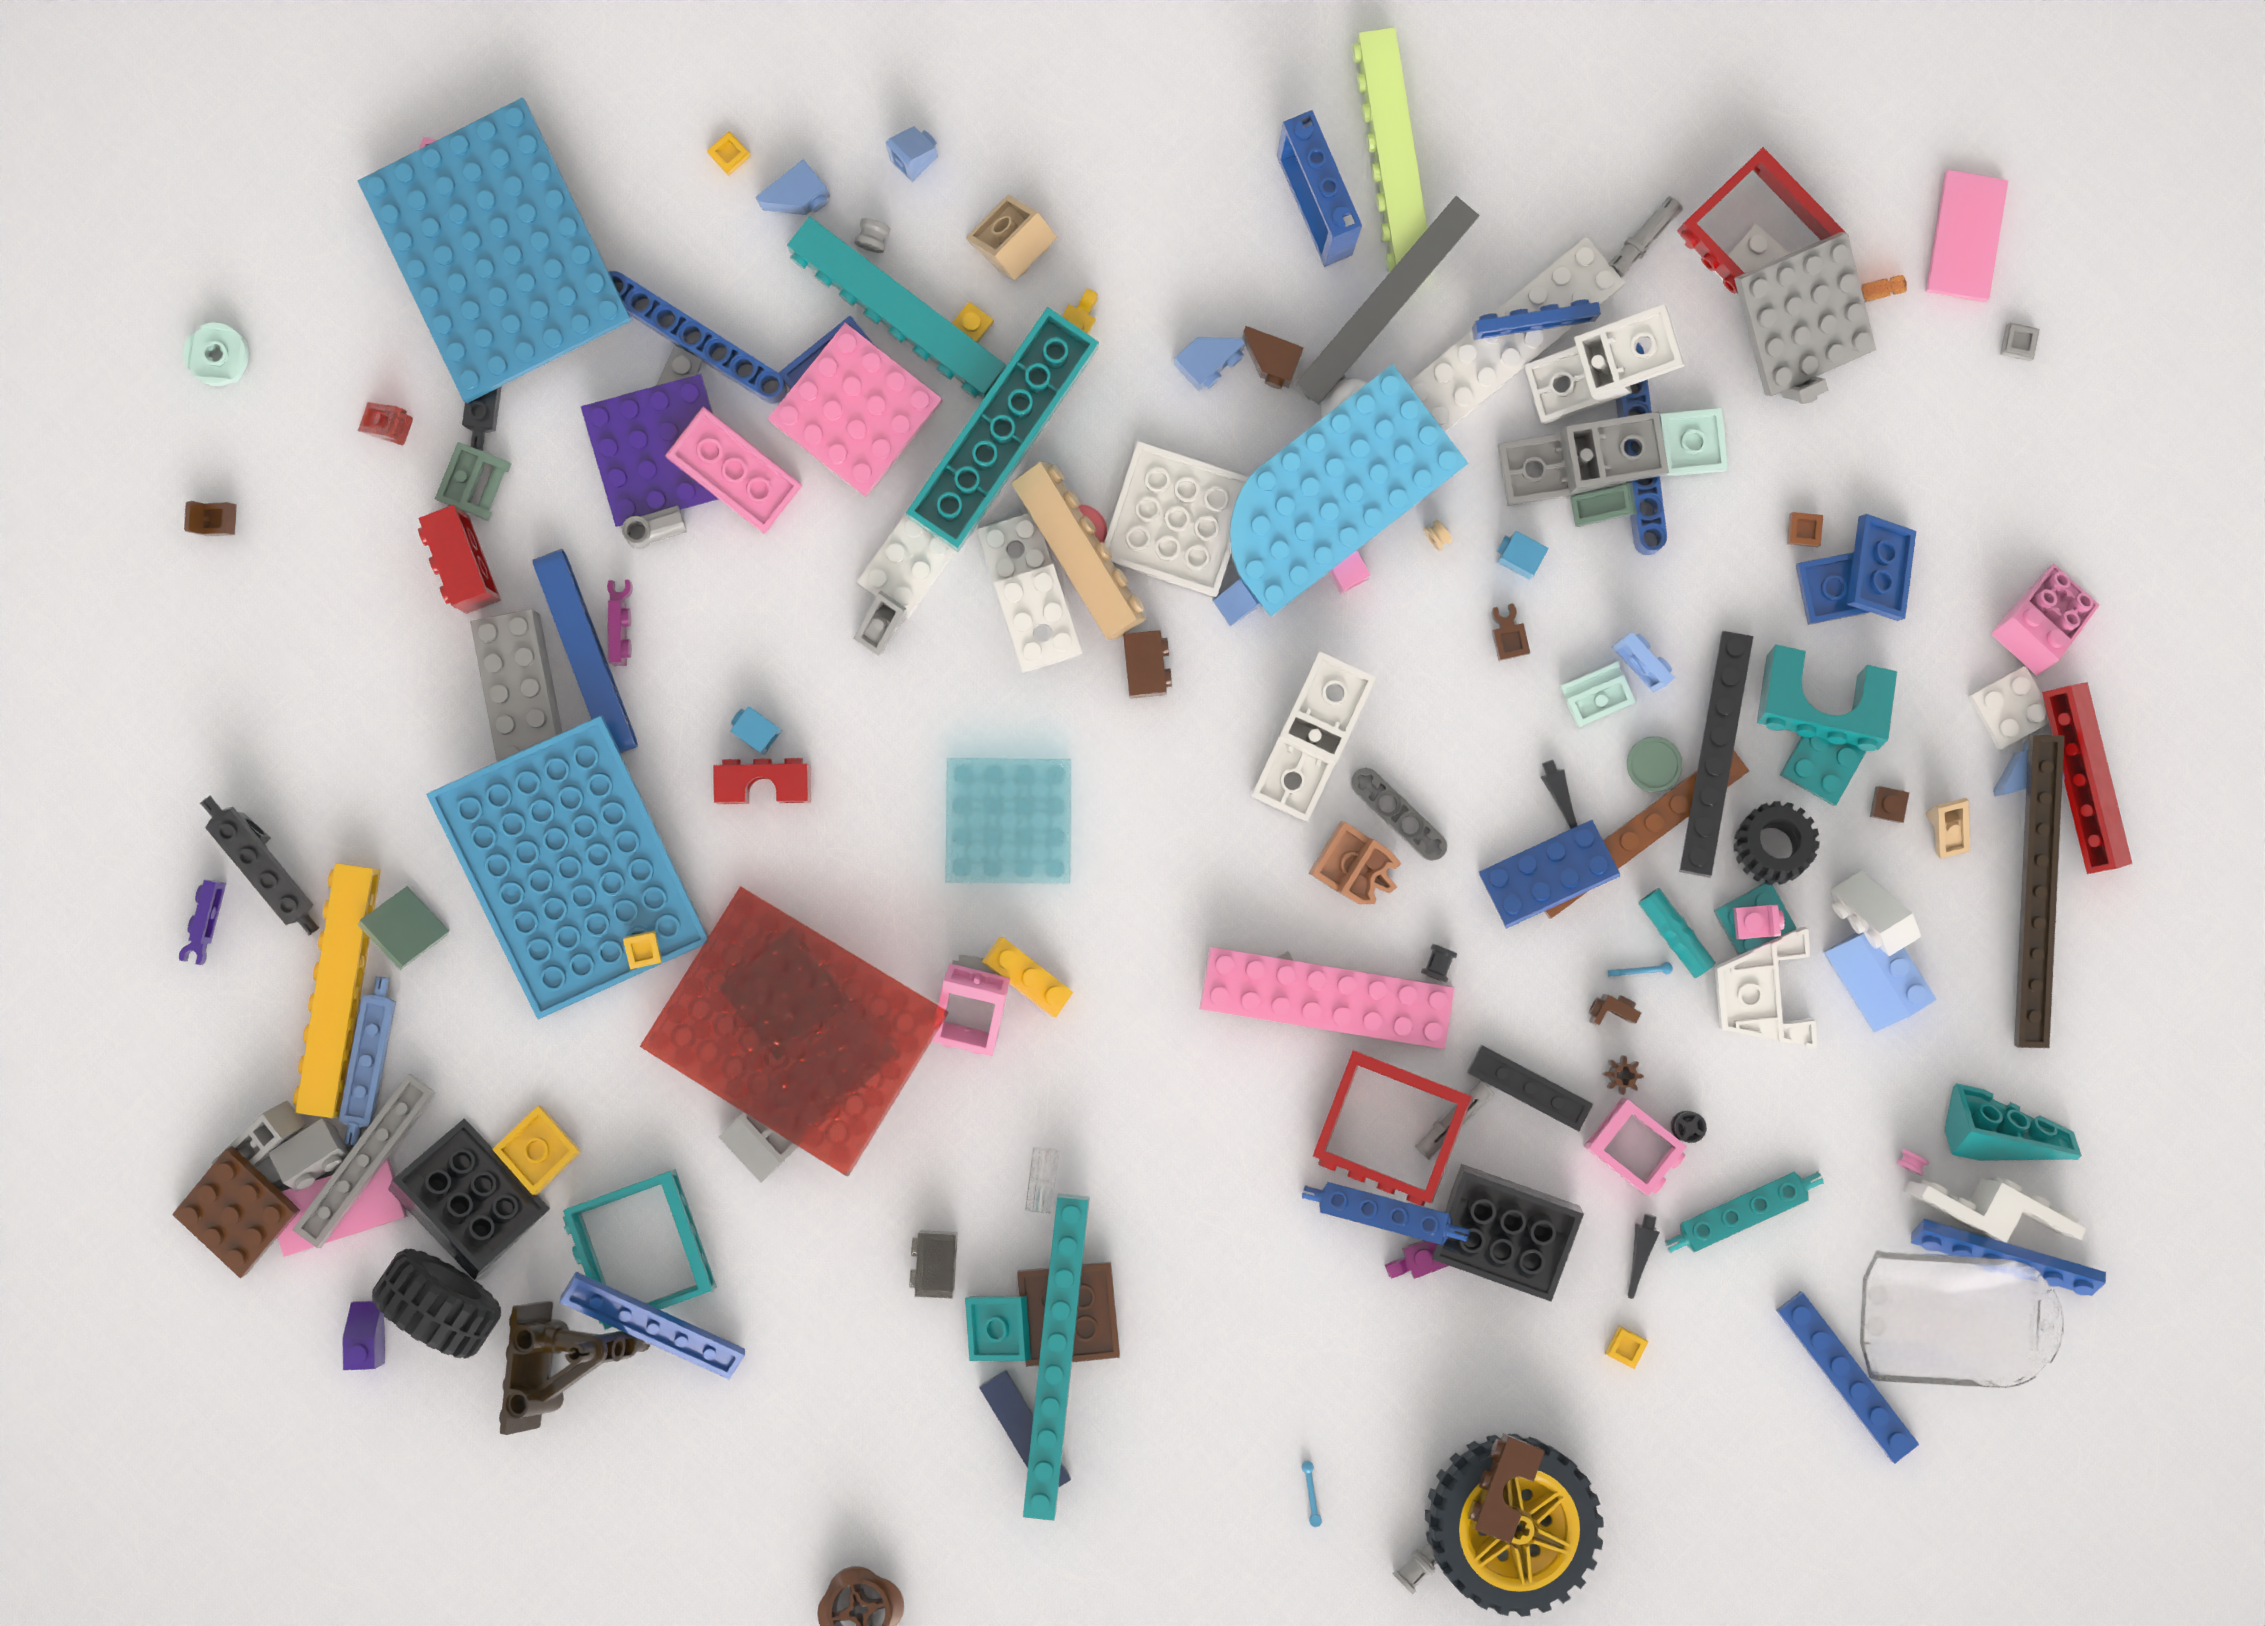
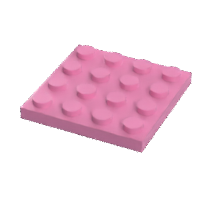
(855, 409)

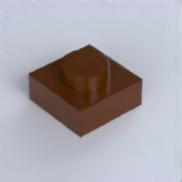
(1889, 804)

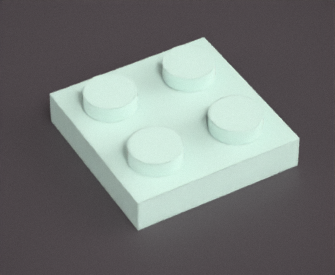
(1694, 441)

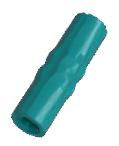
(1677, 933)

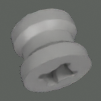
(872, 235)

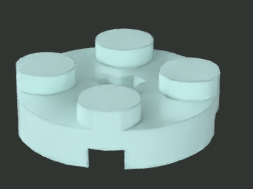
(205, 340)

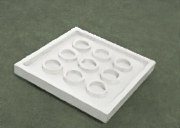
(1174, 519)

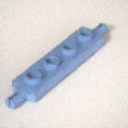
(367, 1060)

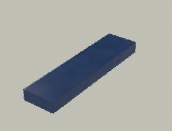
(1014, 1415)

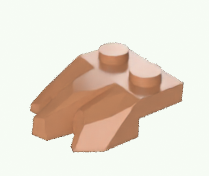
(1355, 865)

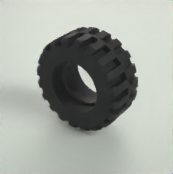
(436, 1303)

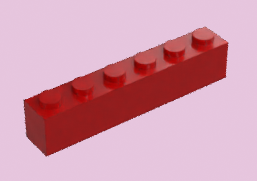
(2088, 779)

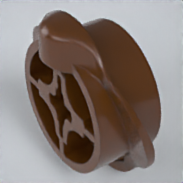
(853, 1576)

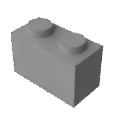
(309, 1155)

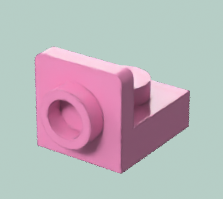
(1758, 921)

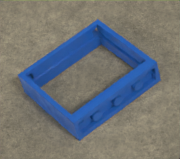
(1318, 188)

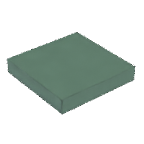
(403, 928)

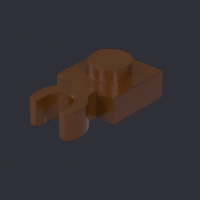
(1509, 639)

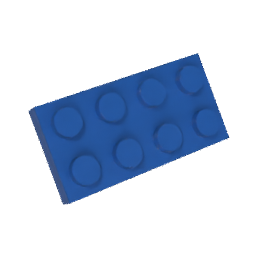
(1549, 874)

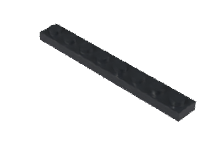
(1716, 754)

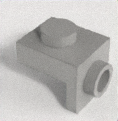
(1806, 391)

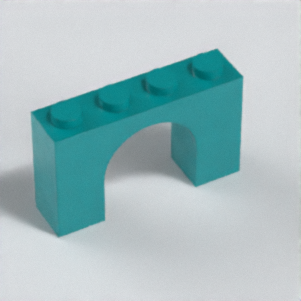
(1786, 708)

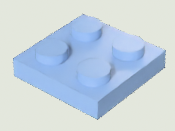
(1636, 654)

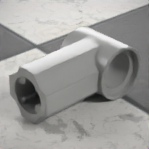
(657, 526)

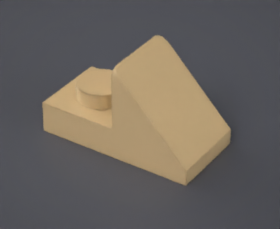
(1951, 827)

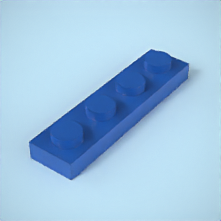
(1548, 317)

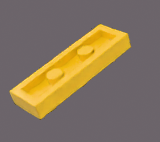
(1027, 977)

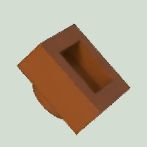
(1805, 529)

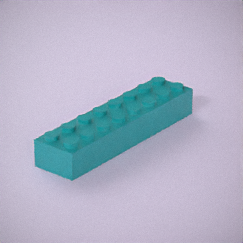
(1002, 429)

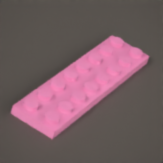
(1326, 998)

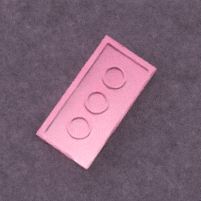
(1966, 236)
(733, 470)
(371, 1209)

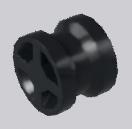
(1694, 1129)

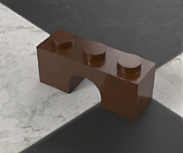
(1511, 1460)

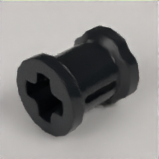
(1439, 963)

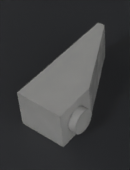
(267, 1133)

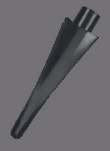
(1557, 785)
(1643, 1244)

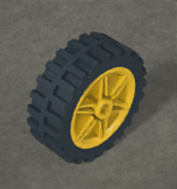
(1522, 1579)

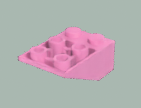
(2045, 620)

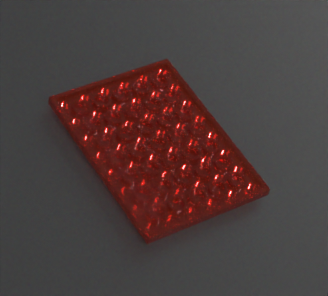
(794, 1030)

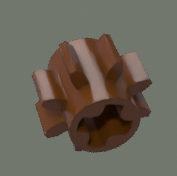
(1627, 1082)

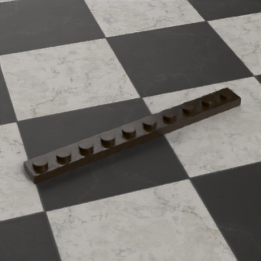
(2039, 891)

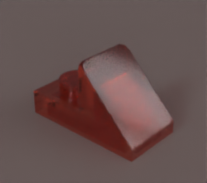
(386, 422)

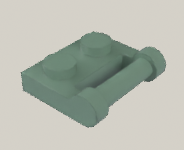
(463, 477)

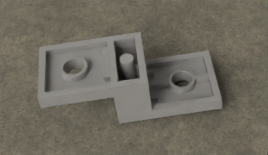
(1583, 458)

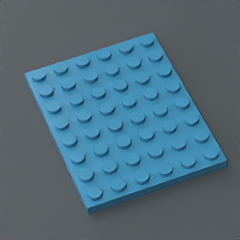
(494, 250)
(567, 865)

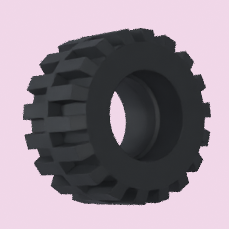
(1793, 825)

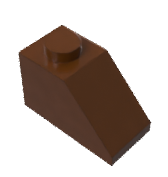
(1272, 357)

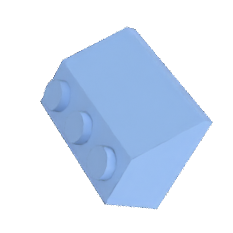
(1879, 984)

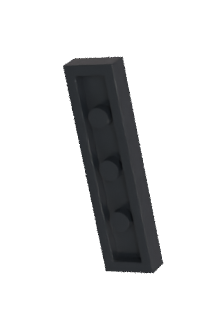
(1529, 1088)

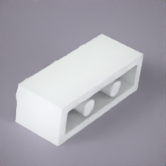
(1875, 913)

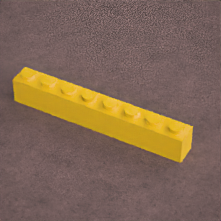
(337, 991)

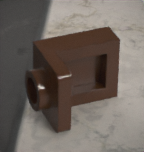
(210, 518)
(1620, 1007)

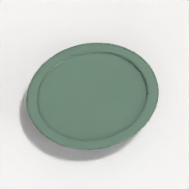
(1654, 764)

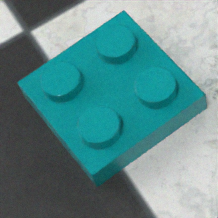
(1822, 767)
(1759, 896)
(997, 1328)

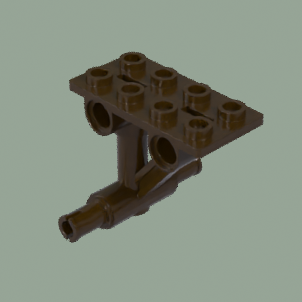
(529, 1356)

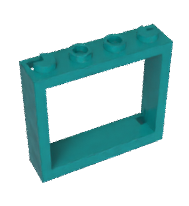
(585, 1254)

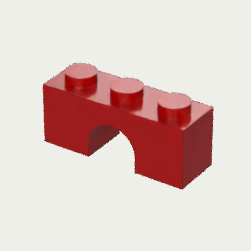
(734, 780)

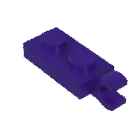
(203, 923)

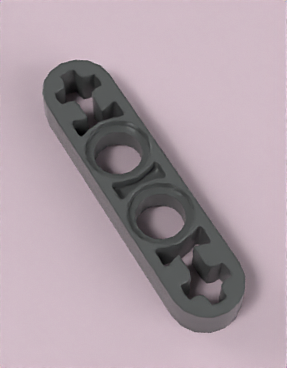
(1402, 810)

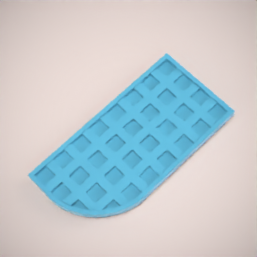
(1337, 488)

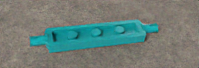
(1744, 1212)

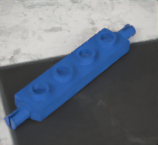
(1385, 1213)

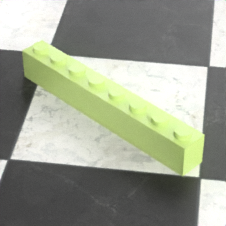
(1390, 141)

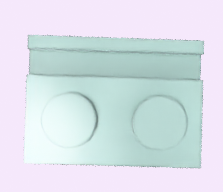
(1597, 694)

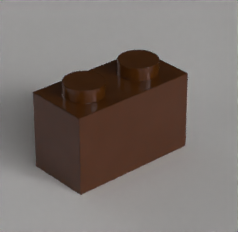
(1146, 664)

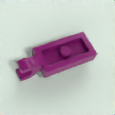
(618, 619)
(1416, 1260)

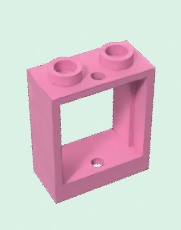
(991, 989)
(1609, 1129)

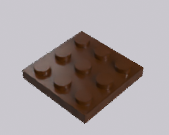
(236, 1212)
(1096, 1317)

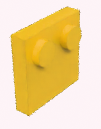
(537, 1150)

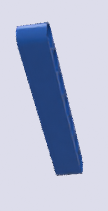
(708, 342)
(1649, 493)
(583, 646)

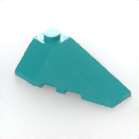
(1992, 1131)

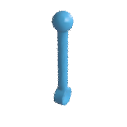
(1665, 968)
(1314, 1519)

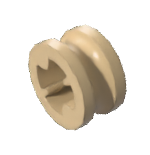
(1437, 535)

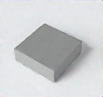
(2020, 341)

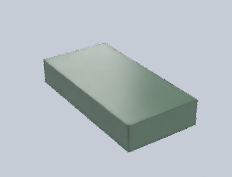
(1603, 504)

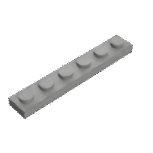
(364, 1161)

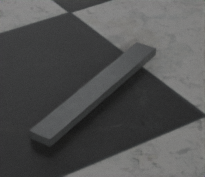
(1387, 300)

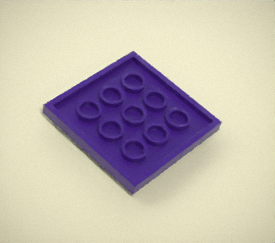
(631, 444)

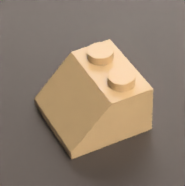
(1012, 237)

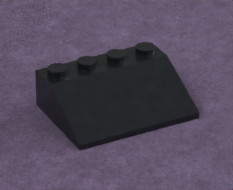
(467, 1199)
(1513, 1234)

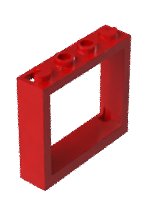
(1783, 186)
(1360, 1172)

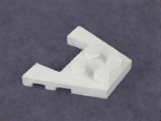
(1752, 996)

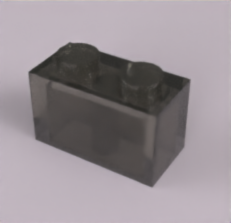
(935, 1264)

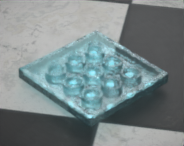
(1008, 821)

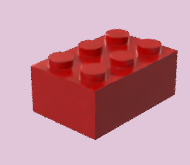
(458, 559)

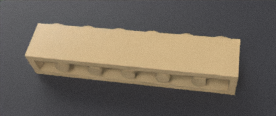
(1079, 550)

